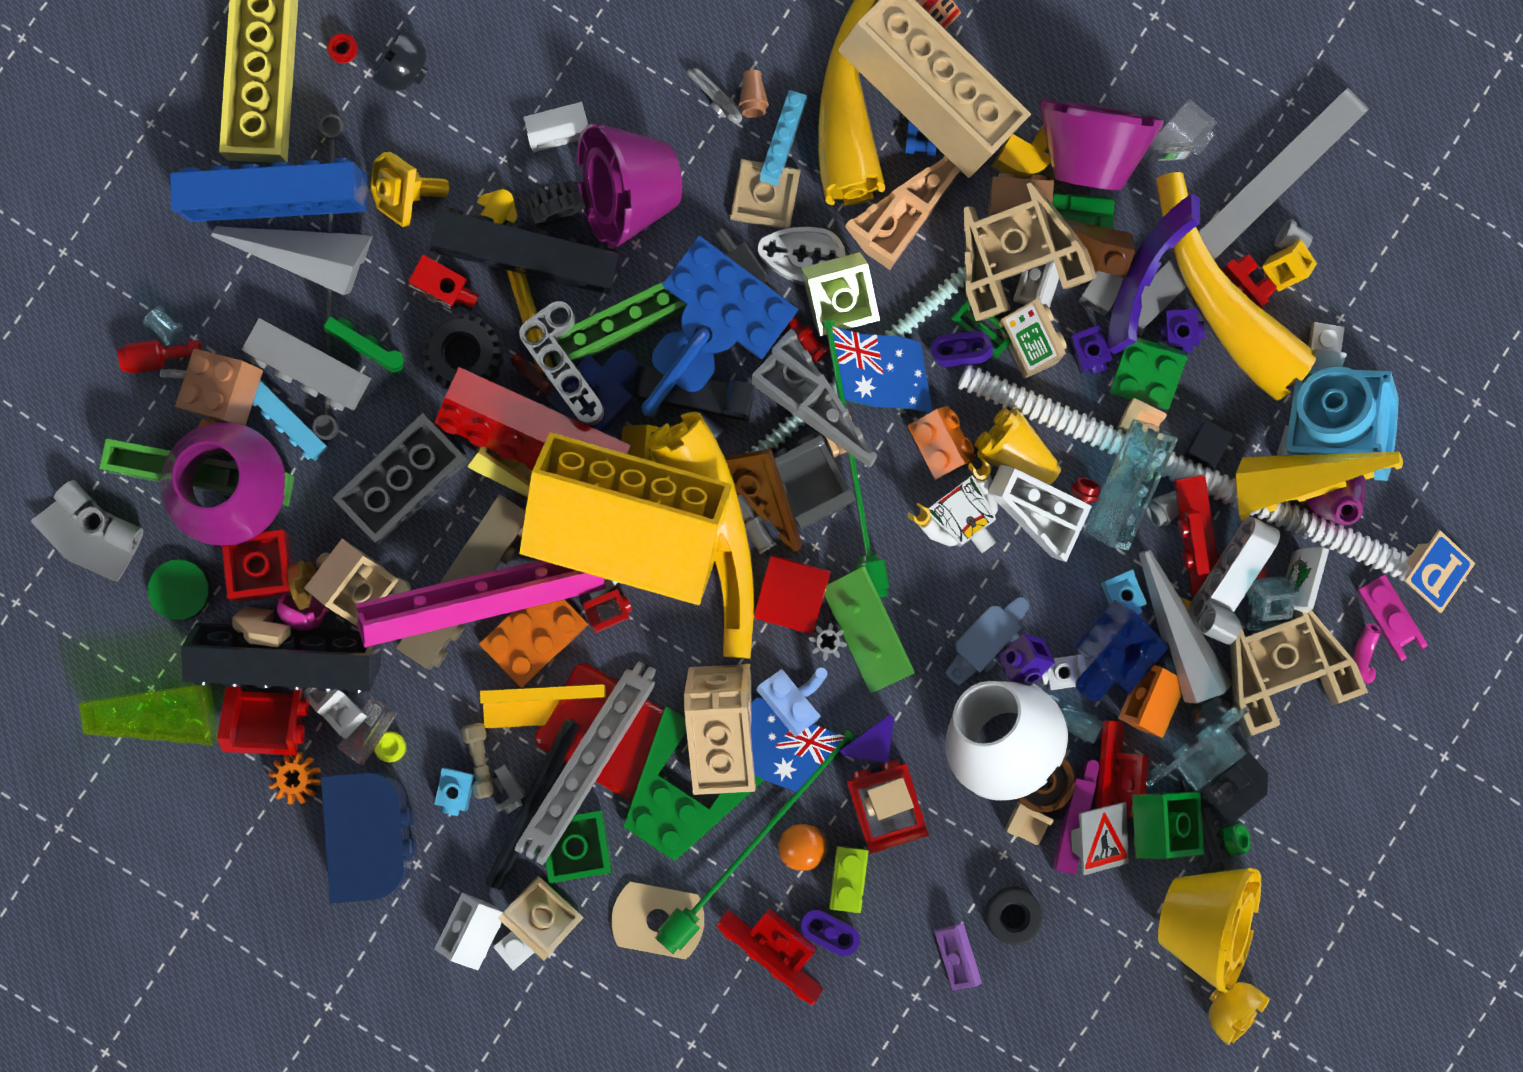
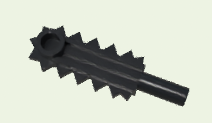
(1213, 854)

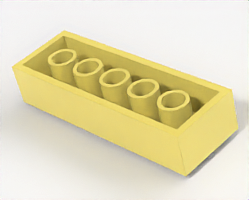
(258, 80)

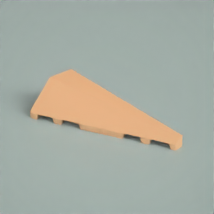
(894, 221)

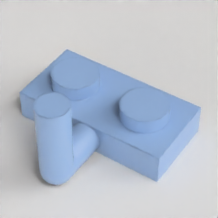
(791, 702)

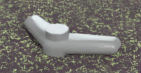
(721, 102)

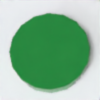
(179, 590)

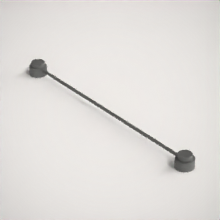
(332, 128)

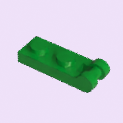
(365, 345)

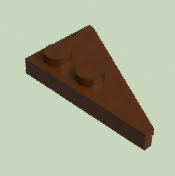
(761, 484)

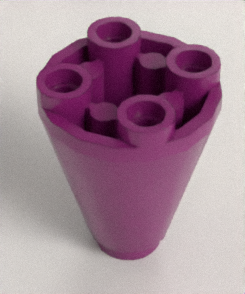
(1343, 504)

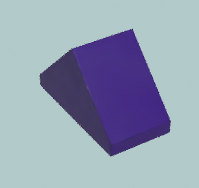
(873, 743)

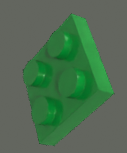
(1149, 373)

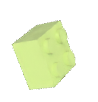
(840, 292)

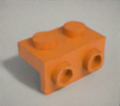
(942, 441)

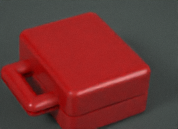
(629, 758)

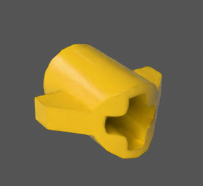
(498, 206)

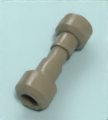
(474, 736)

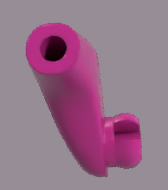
(1364, 649)

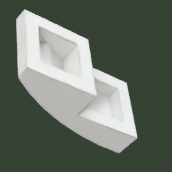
(336, 709)

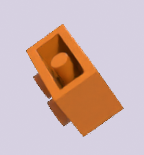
(1153, 701)

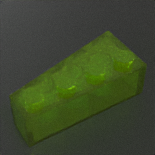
(165, 714)

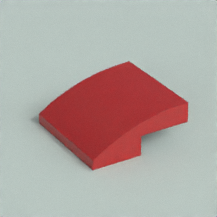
(792, 594)

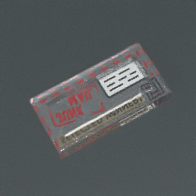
(369, 732)

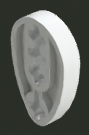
(791, 241)

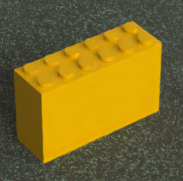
(624, 518)

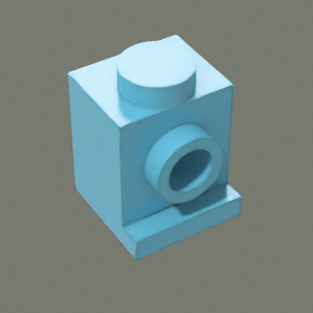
(1114, 587)
(463, 782)

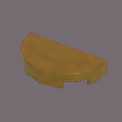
(298, 577)

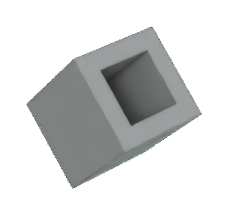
(1101, 292)

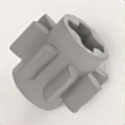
(828, 633)

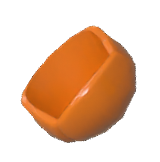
(802, 847)

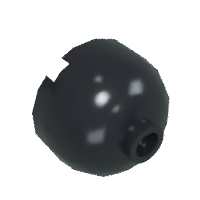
(402, 63)

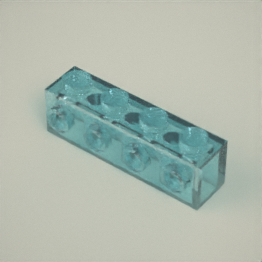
(1130, 484)

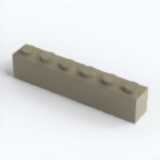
(483, 553)

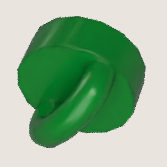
(1236, 839)

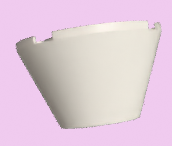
(1021, 758)

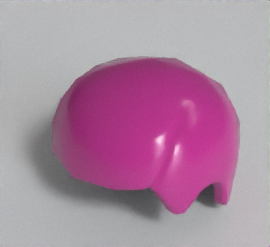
(304, 619)

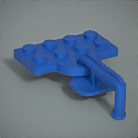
(726, 302)

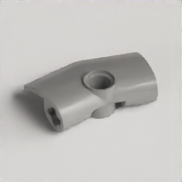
(68, 529)

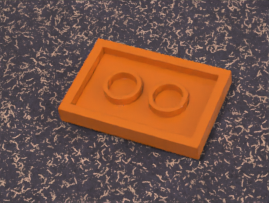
(533, 638)

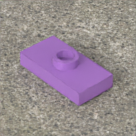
(958, 957)

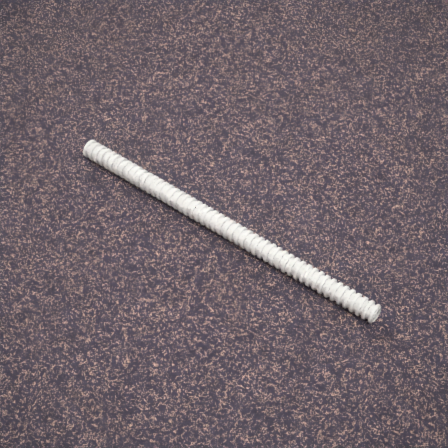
(1219, 486)

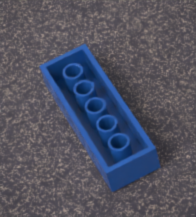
(269, 191)

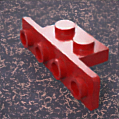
(1195, 529)
(1119, 772)
(776, 948)

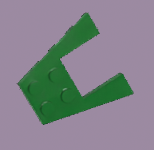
(663, 812)

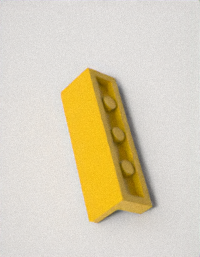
(530, 705)

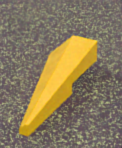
(1275, 479)

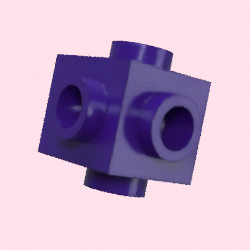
(1185, 318)
(1026, 659)

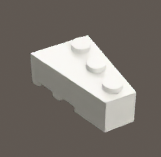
(1041, 510)

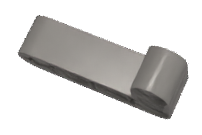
(566, 369)
(1231, 578)

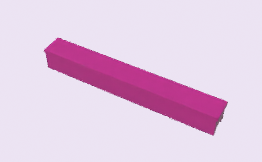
(470, 600)

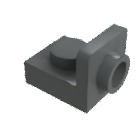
(508, 783)

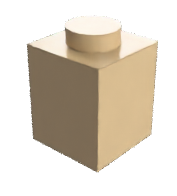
(888, 799)

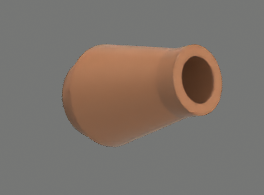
(753, 96)

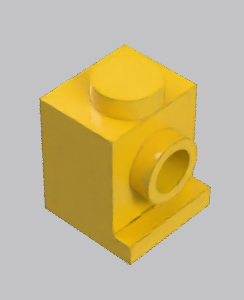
(1289, 265)

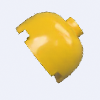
(1235, 1011)

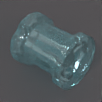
(162, 325)

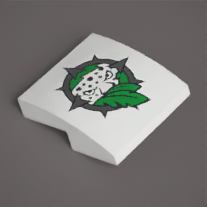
(1305, 575)

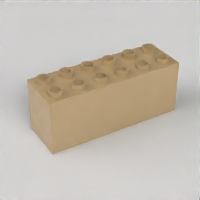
(933, 82)

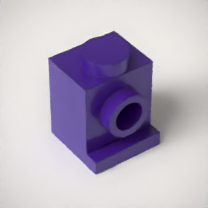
(1079, 344)

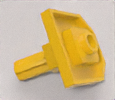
(398, 185)

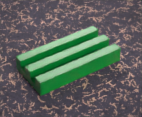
(993, 320)

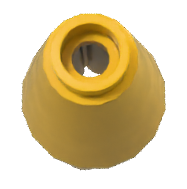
(1018, 446)

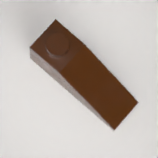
(1108, 248)

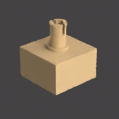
(348, 579)

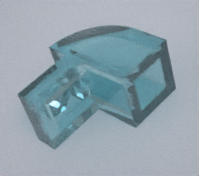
(1269, 602)

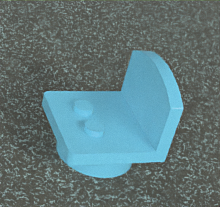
(1344, 413)

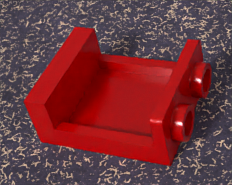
(262, 722)

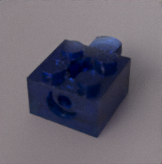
(606, 383)
(1105, 650)

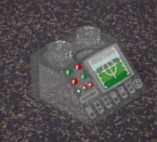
(1185, 133)

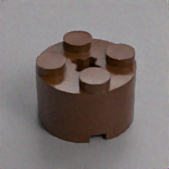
(1056, 794)

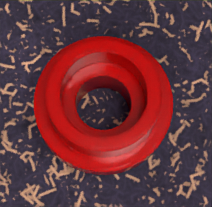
(338, 40)
(1086, 490)

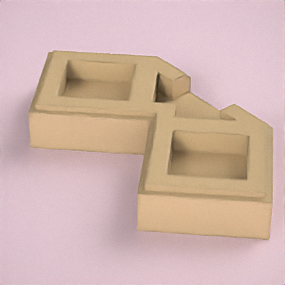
(258, 628)

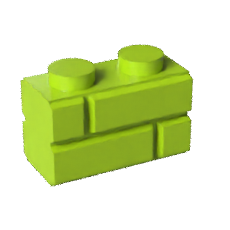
(848, 879)

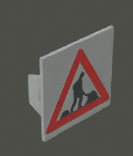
(1101, 838)

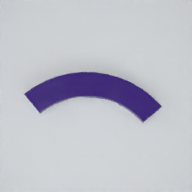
(1143, 268)

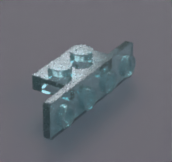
(1208, 757)

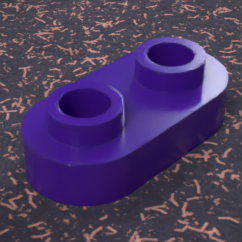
(962, 348)
(829, 932)

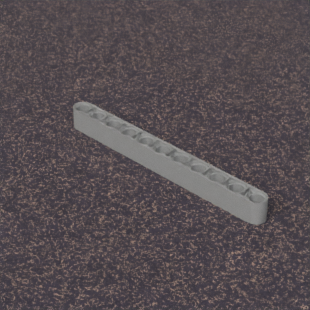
(1257, 197)

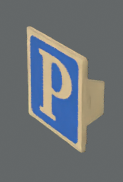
(1438, 570)

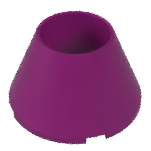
(1096, 143)
(625, 181)
(254, 500)

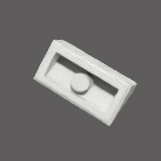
(1037, 283)

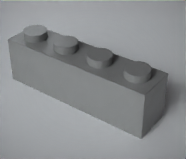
(305, 364)

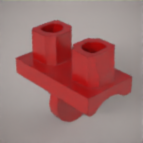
(1238, 274)

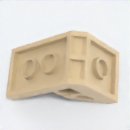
(719, 728)

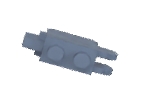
(985, 639)

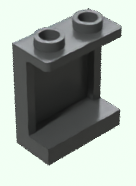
(812, 481)

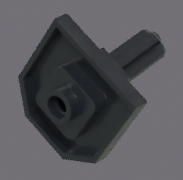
(1238, 787)

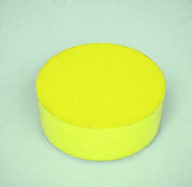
(391, 747)

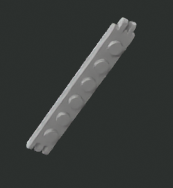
(586, 763)

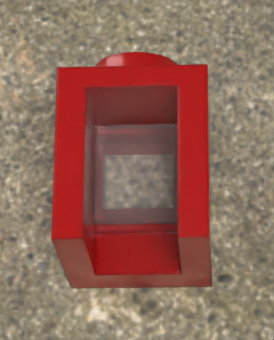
(607, 610)

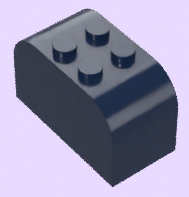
(366, 836)

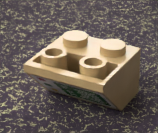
(1033, 338)

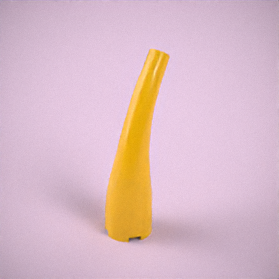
(845, 137)
(1248, 333)
(695, 450)

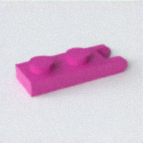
(1390, 615)

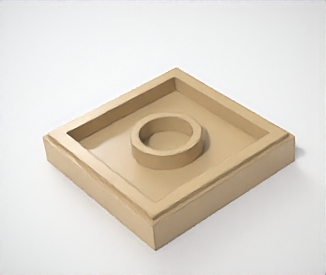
(762, 202)
(540, 918)

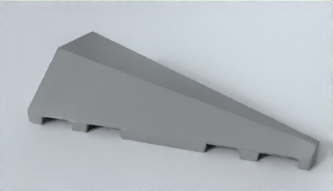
(317, 256)
(799, 387)
(1195, 663)

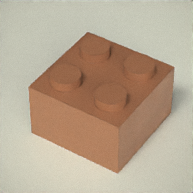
(218, 387)

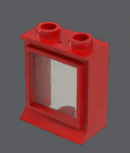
(894, 829)

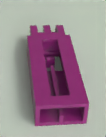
(1081, 800)

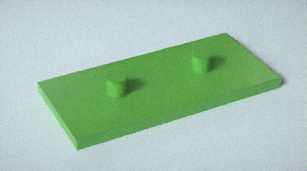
(868, 630)

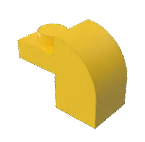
(1022, 157)

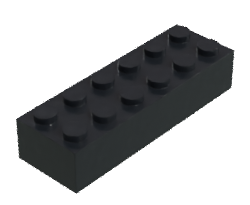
(304, 660)

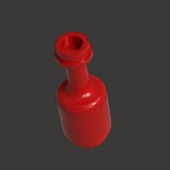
(151, 355)

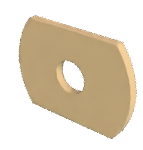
(631, 914)

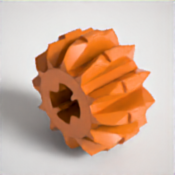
(283, 778)

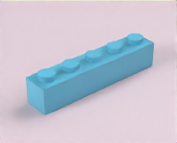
(783, 138)
(288, 422)

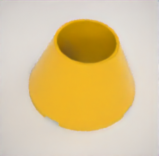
(1210, 921)

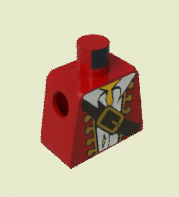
(431, 275)

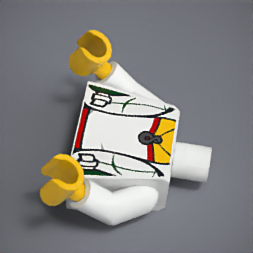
(962, 512)

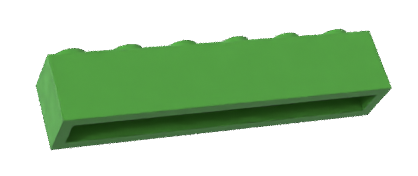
(148, 463)

